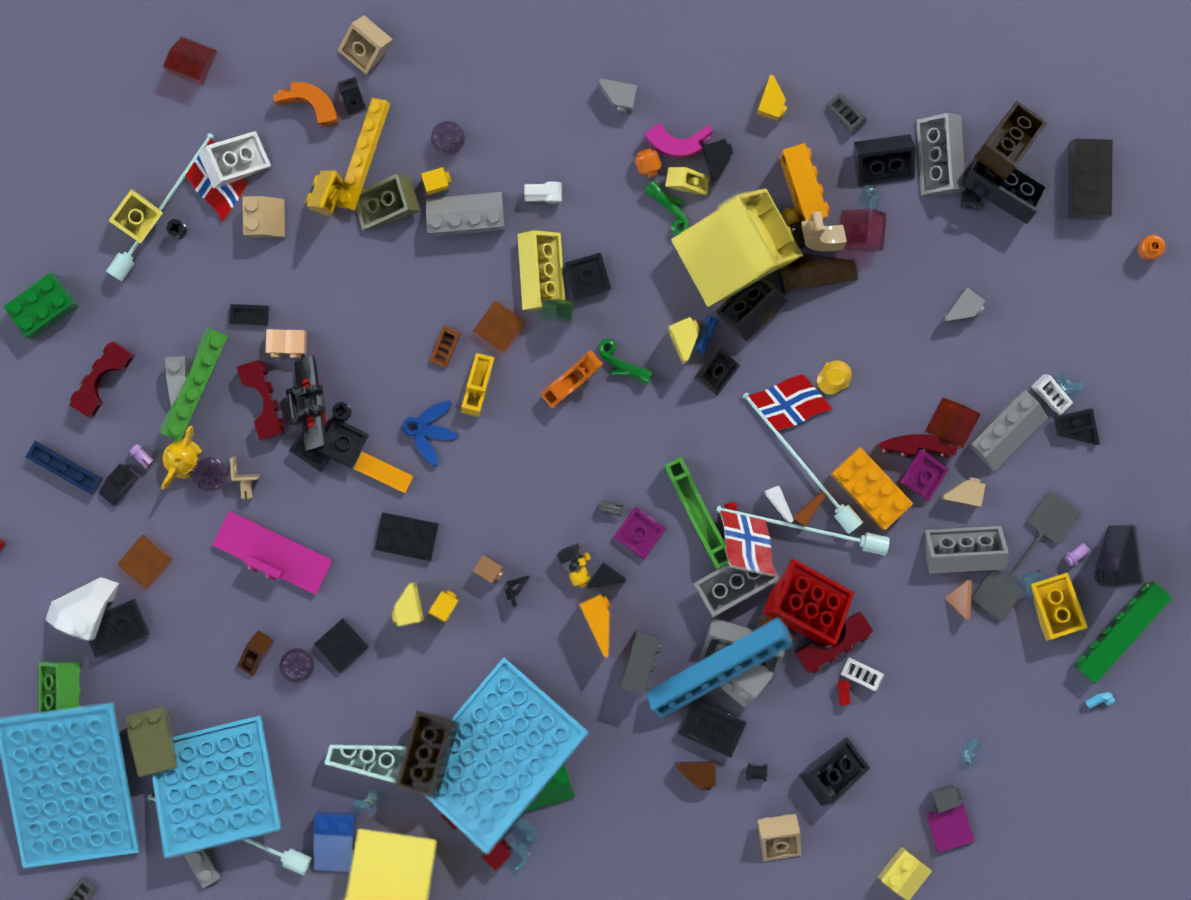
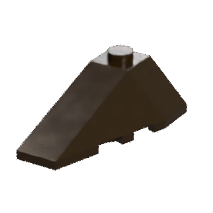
(815, 272)

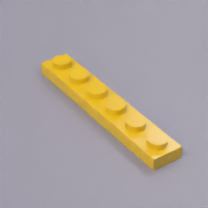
(363, 154)

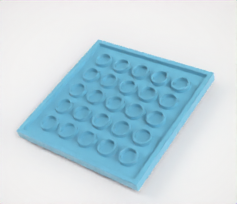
(218, 790)

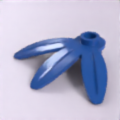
(422, 429)

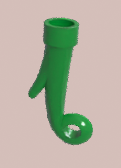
(669, 203)
(624, 368)

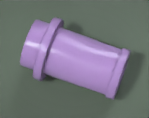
(141, 456)
(1077, 554)

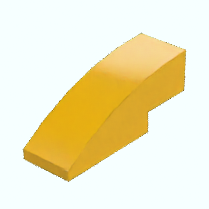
(477, 385)

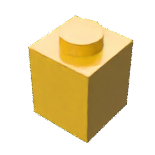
(436, 180)

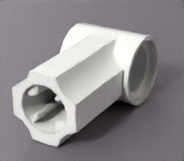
(549, 192)

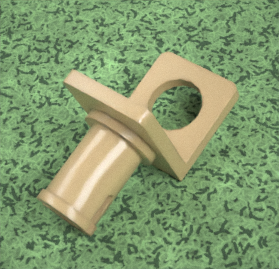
(245, 480)

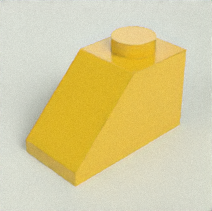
(772, 101)
(444, 605)

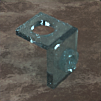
(521, 849)

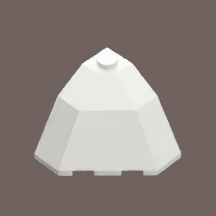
(82, 609)

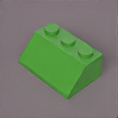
(58, 685)

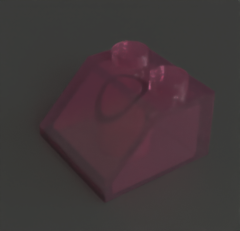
(864, 229)

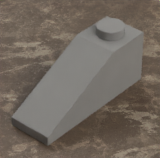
(176, 374)

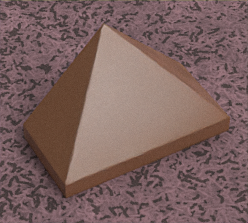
(961, 598)

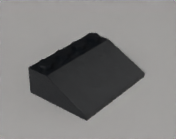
(1119, 558)

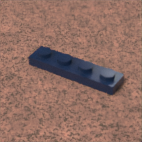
(63, 467)

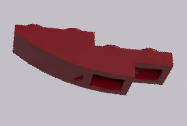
(908, 445)

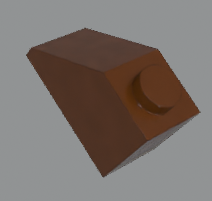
(255, 653)
(699, 773)

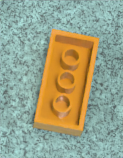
(803, 182)
(871, 488)

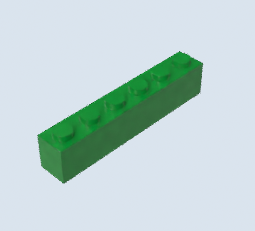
(1122, 632)

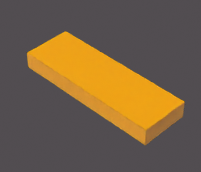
(383, 472)

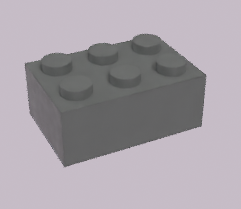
(640, 662)

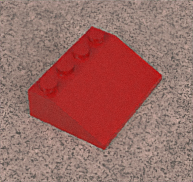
(809, 603)

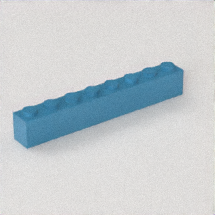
(719, 668)

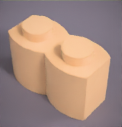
(286, 342)

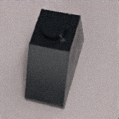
(717, 158)
(118, 483)

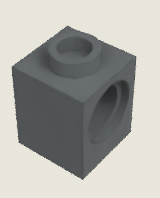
(946, 798)

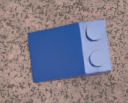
(334, 841)

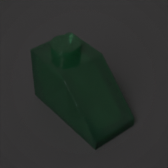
(557, 310)

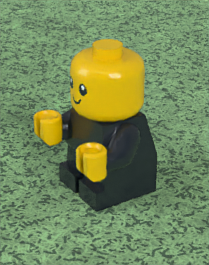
(793, 223)
(573, 564)

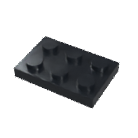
(406, 536)
(118, 628)
(712, 728)

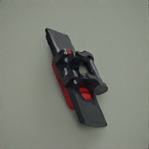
(313, 416)

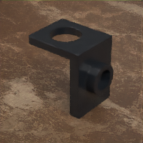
(351, 95)
(970, 200)
(509, 591)

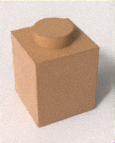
(488, 569)

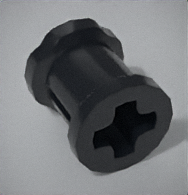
(171, 228)
(345, 416)
(756, 772)

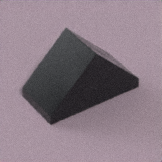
(605, 576)

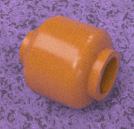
(648, 162)
(1151, 247)

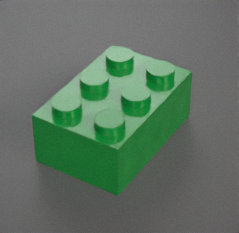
(40, 306)

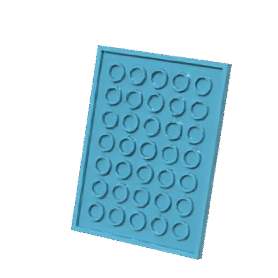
(503, 754)
(67, 785)

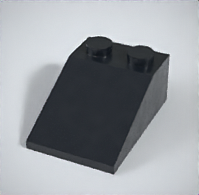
(834, 772)

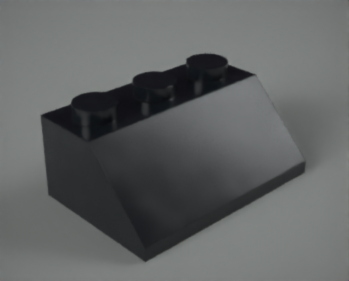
(884, 160)
(751, 308)

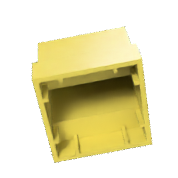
(736, 246)
(391, 867)

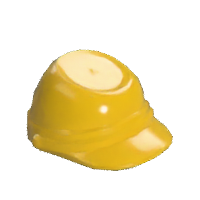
(834, 377)

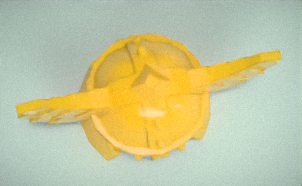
(180, 458)

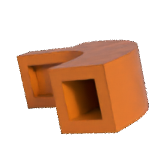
(312, 95)
(572, 379)

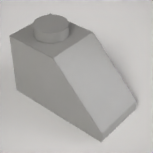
(619, 94)
(965, 307)

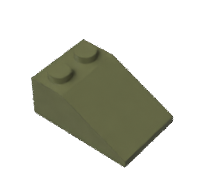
(387, 201)
(152, 741)

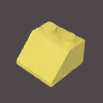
(135, 216)
(684, 337)
(408, 607)
(904, 874)

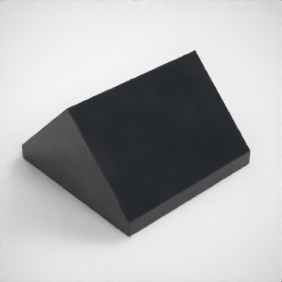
(717, 370)

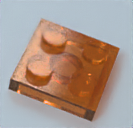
(499, 327)
(144, 561)

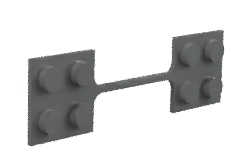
(999, 592)

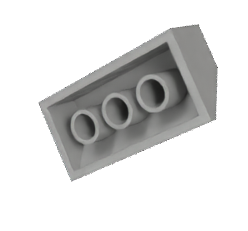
(941, 154)
(465, 214)
(1008, 430)
(966, 549)
(730, 586)
(722, 634)

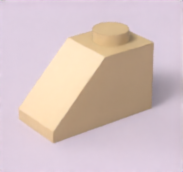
(966, 492)

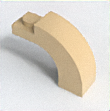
(823, 237)

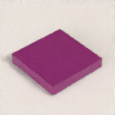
(924, 475)
(639, 533)
(950, 828)

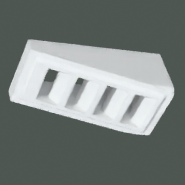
(1041, 382)
(777, 499)
(875, 686)

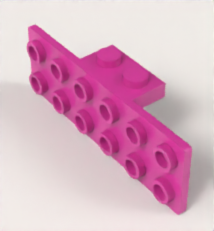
(272, 553)

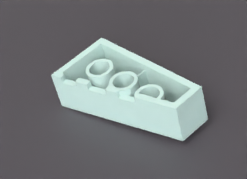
(373, 761)

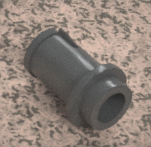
(610, 508)

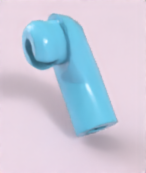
(1099, 698)

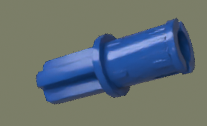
(706, 334)

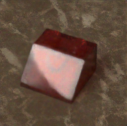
(190, 60)
(952, 422)

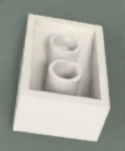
(233, 159)

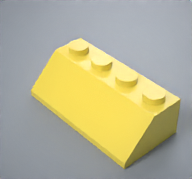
(540, 268)

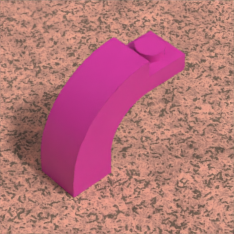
(676, 148)

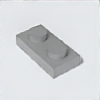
(202, 867)

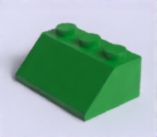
(555, 791)

